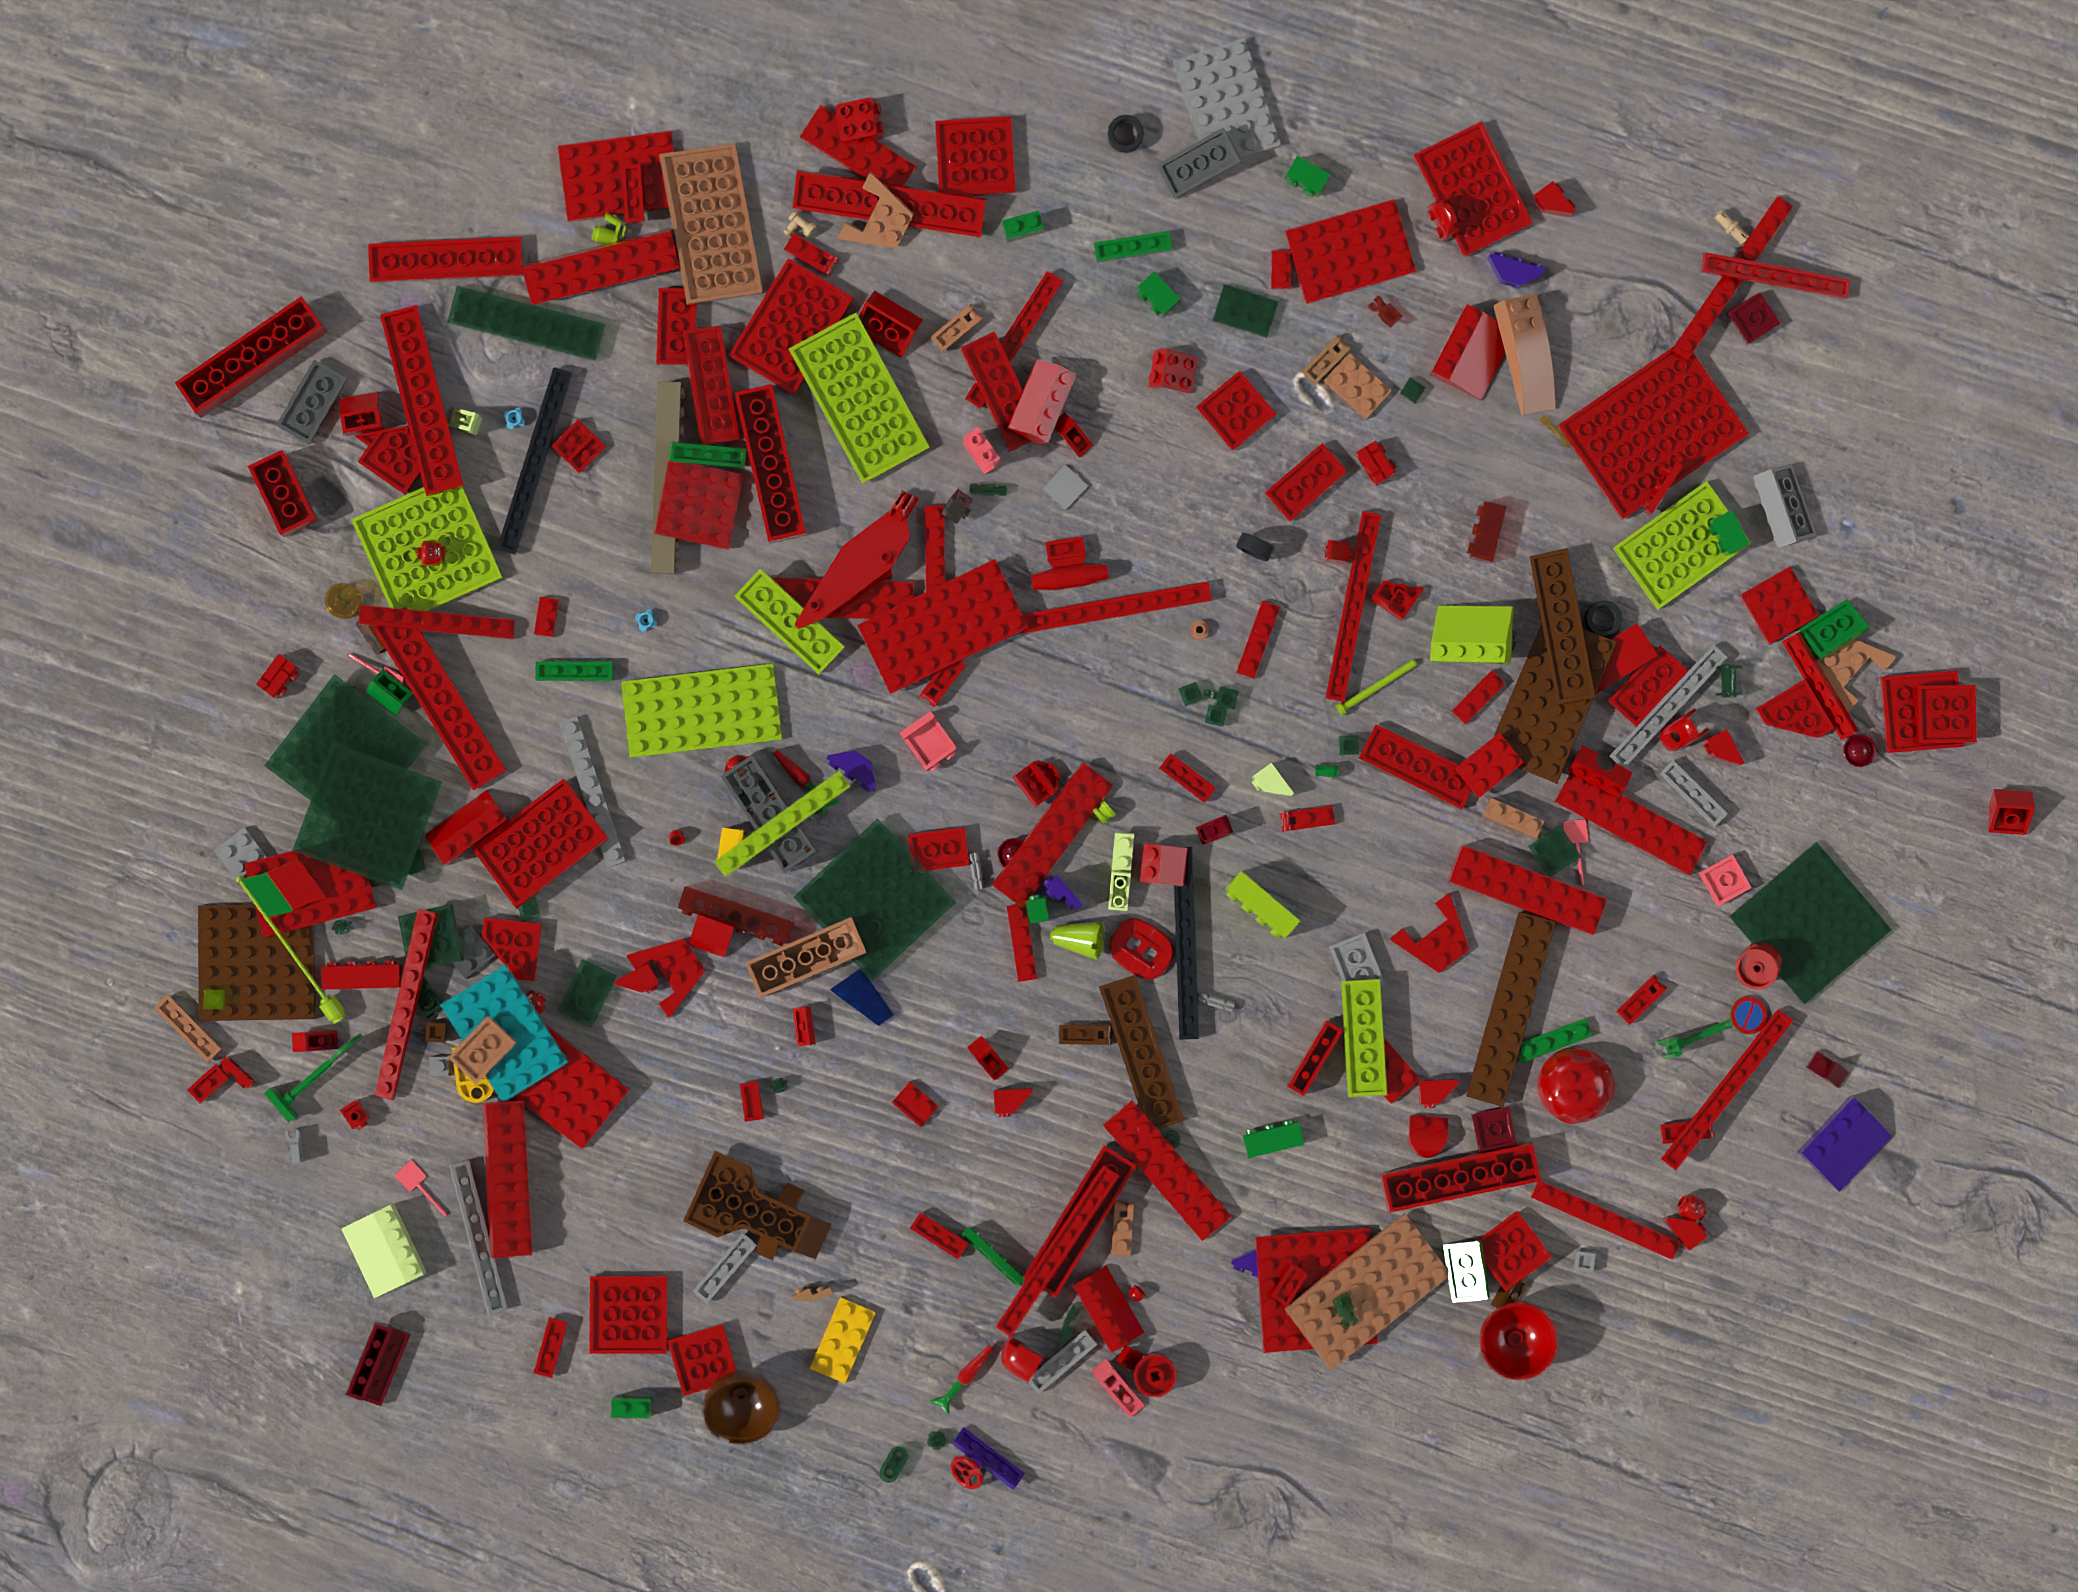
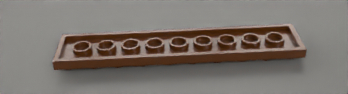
(1511, 1009)

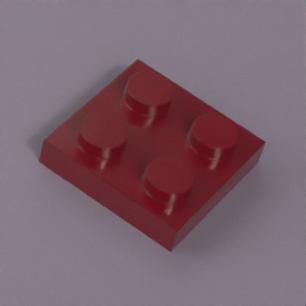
(1753, 318)
(1493, 1129)

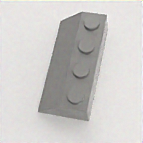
(1784, 505)

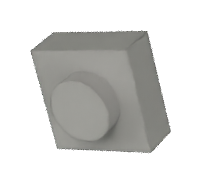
(439, 1066)
(1584, 1261)

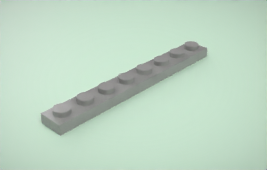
(1668, 706)
(591, 789)
(478, 1237)

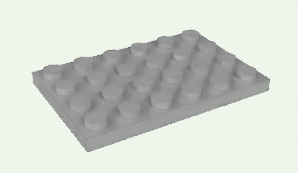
(1227, 94)

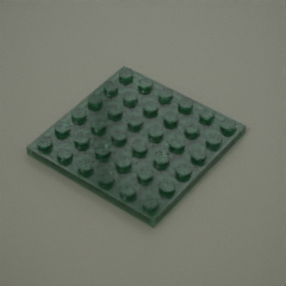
(345, 718)
(367, 816)
(882, 892)
(1812, 921)

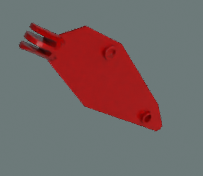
(861, 561)

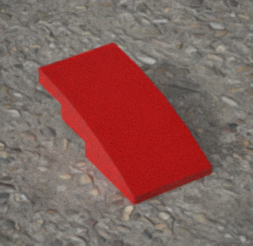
(1629, 654)

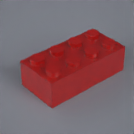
(283, 493)

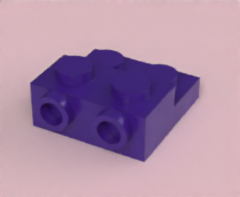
(1058, 889)

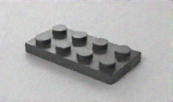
(1199, 163)
(312, 402)

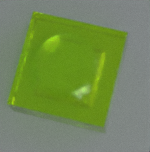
(214, 999)

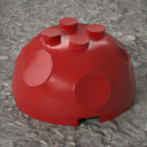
(1575, 1085)
(1518, 1341)

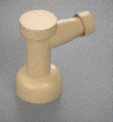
(809, 228)

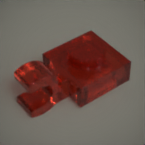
(1387, 313)

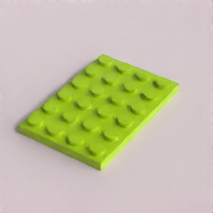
(1675, 547)

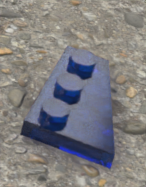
(863, 996)

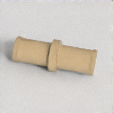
(1731, 227)

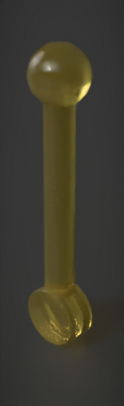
(1543, 420)

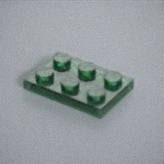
(1245, 311)
(587, 993)

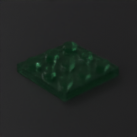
(445, 942)

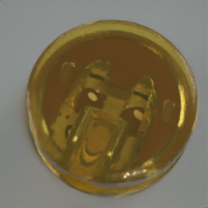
(343, 601)

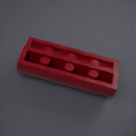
(377, 1363)

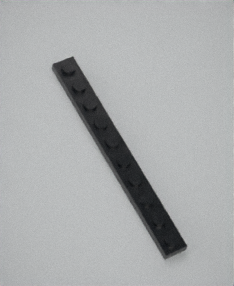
(534, 461)
(1186, 954)

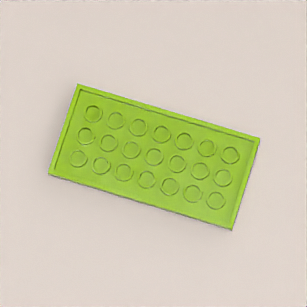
(859, 398)
(701, 710)

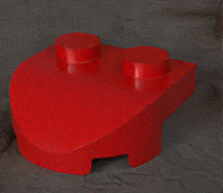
(1444, 219)
(1038, 781)
(1427, 1135)

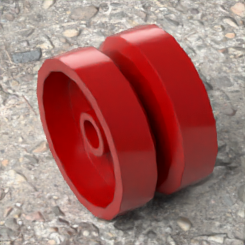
(1747, 966)
(1162, 1383)

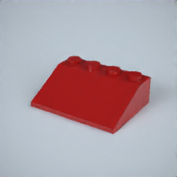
(1471, 353)

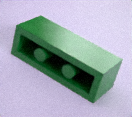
(1272, 1138)

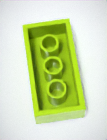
(1262, 905)

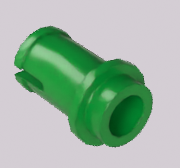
(1327, 771)

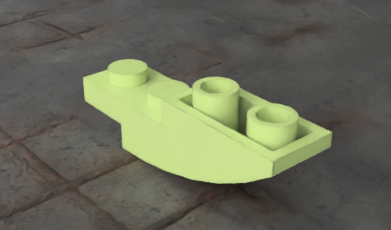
(1121, 871)

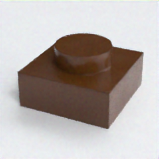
(436, 1032)

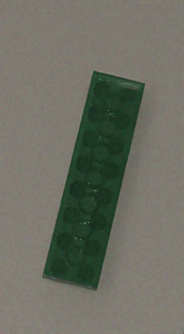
(526, 323)

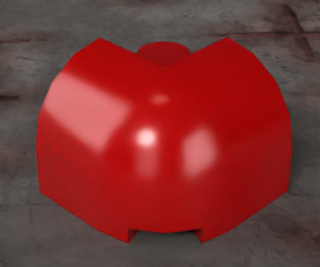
(1019, 1359)

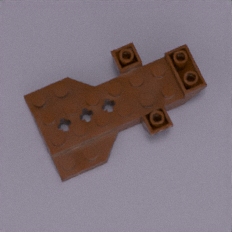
(775, 1220)

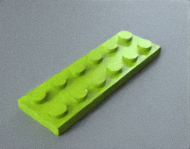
(779, 613)
(1363, 1038)

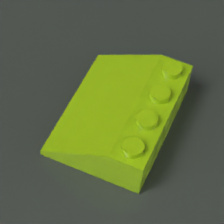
(1472, 635)

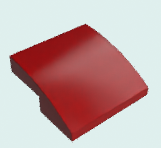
(578, 445)
(711, 934)

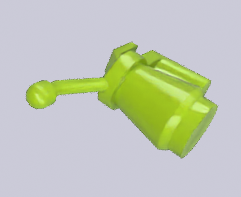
(604, 235)

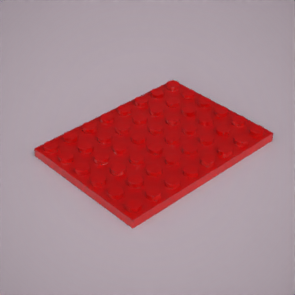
(1650, 421)

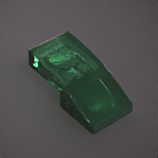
(1066, 1329)

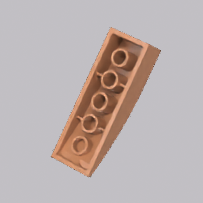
(1527, 352)
(805, 957)

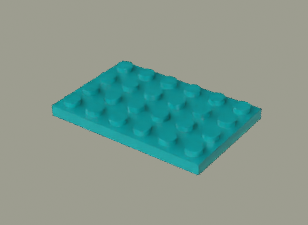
(506, 1003)

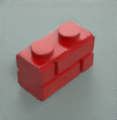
(1376, 463)
(278, 676)

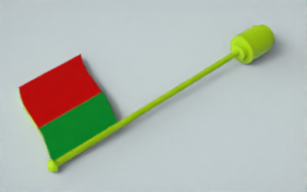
(280, 893)

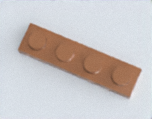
(188, 1028)

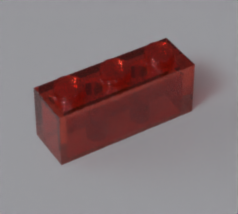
(1486, 532)

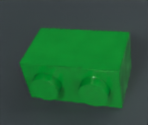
(1307, 177)
(1022, 226)
(1157, 294)
(1728, 533)
(389, 692)
(1037, 909)
(631, 1407)

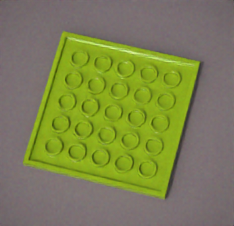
(399, 527)

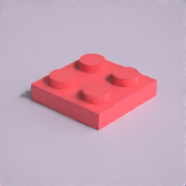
(1724, 880)

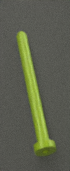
(1375, 687)

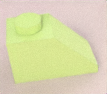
(1271, 782)

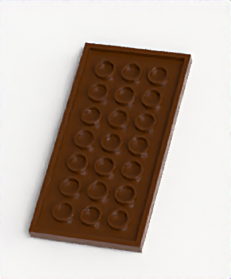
(1532, 719)

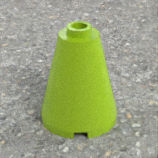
(1080, 938)

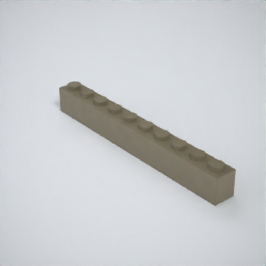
(667, 429)

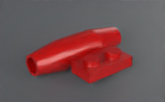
(1068, 567)

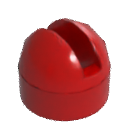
(678, 841)
(1137, 1292)

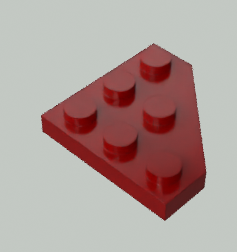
(1796, 712)
(515, 945)

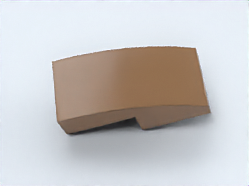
(804, 1294)

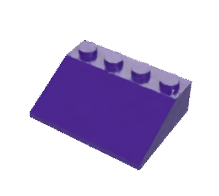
(1844, 1143)

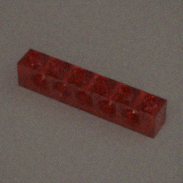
(785, 926)

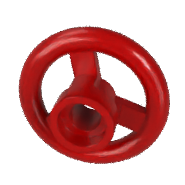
(968, 1470)

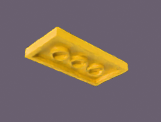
(842, 1340)

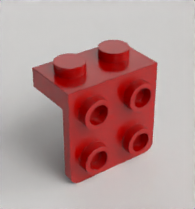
(859, 119)
(1173, 370)

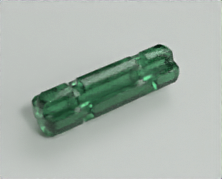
(988, 489)

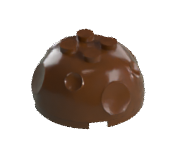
(741, 1407)

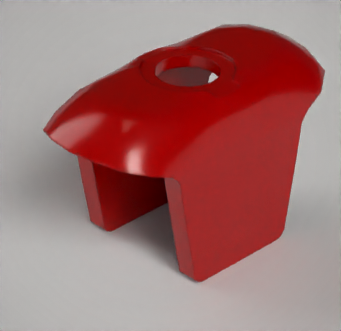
(1684, 728)

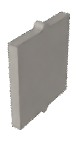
(1065, 487)

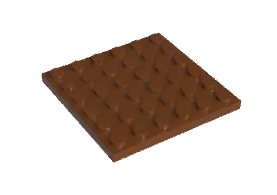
(254, 971)

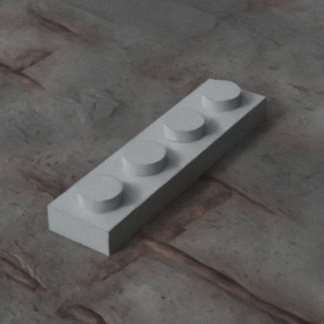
(1693, 793)
(724, 1268)
(1062, 1361)

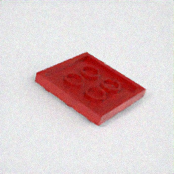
(1235, 410)
(1779, 605)
(1946, 714)
(1513, 1251)
(701, 1358)

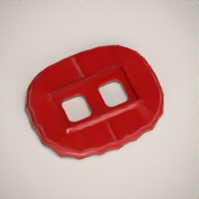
(1133, 960)

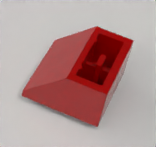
(361, 414)

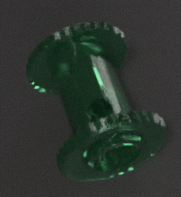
(1728, 681)

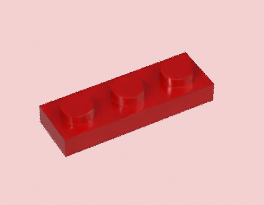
(633, 193)
(1662, 487)
(1478, 697)
(1187, 778)
(939, 1235)
(550, 1347)

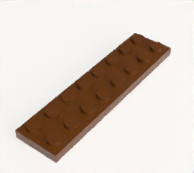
(1562, 627)
(1141, 1051)

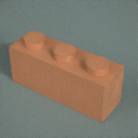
(1512, 818)

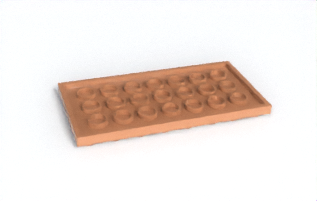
(711, 224)
(1382, 1282)

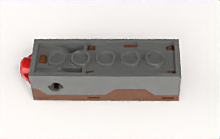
(761, 804)

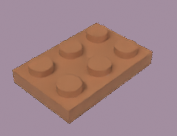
(1357, 386)
(482, 1049)

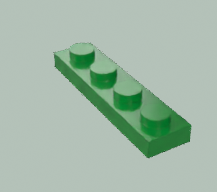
(1132, 246)
(707, 454)
(573, 671)
(1554, 1040)
(998, 1261)

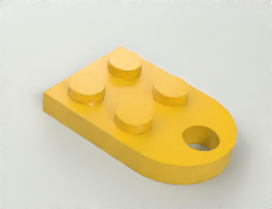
(466, 1085)

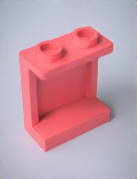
(981, 450)
(929, 741)

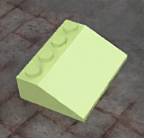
(384, 1250)

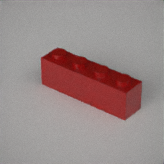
(361, 976)
(1314, 1058)

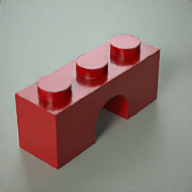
(1586, 767)

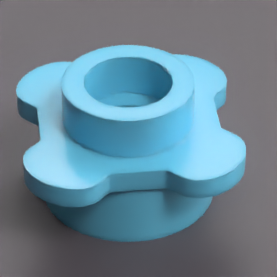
(509, 418)
(646, 615)

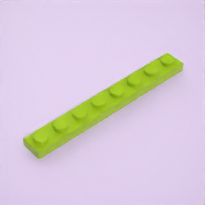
(782, 823)

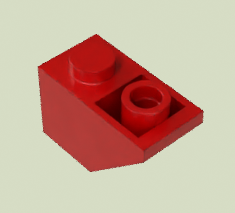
(1552, 201)

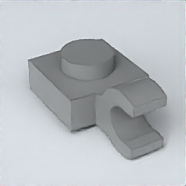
(295, 1152)

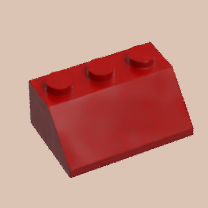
(889, 323)

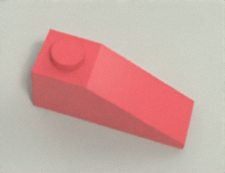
(1117, 1388)

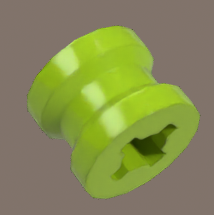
(1104, 812)

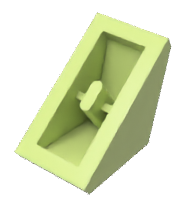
(465, 421)

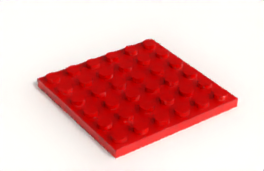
(1314, 1254)

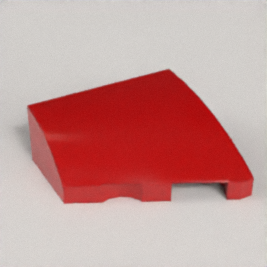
(1396, 598)

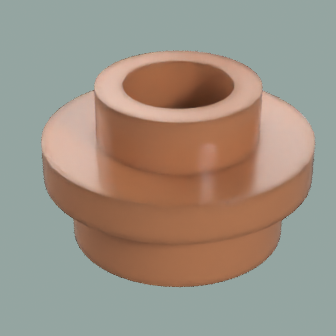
(1199, 636)

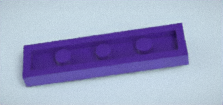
(988, 1458)

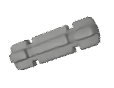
(976, 871)
(1216, 1001)

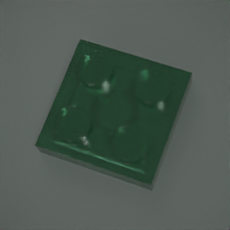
(1554, 851)

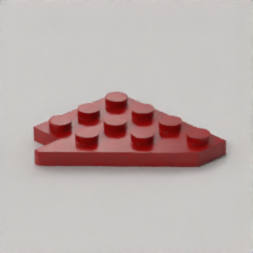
(391, 456)

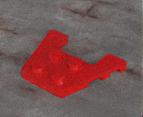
(1442, 944)
(677, 965)

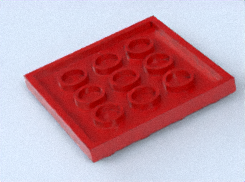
(975, 156)
(698, 504)
(1901, 709)
(628, 1315)

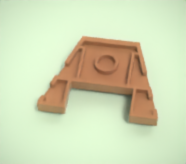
(886, 222)
(1846, 661)

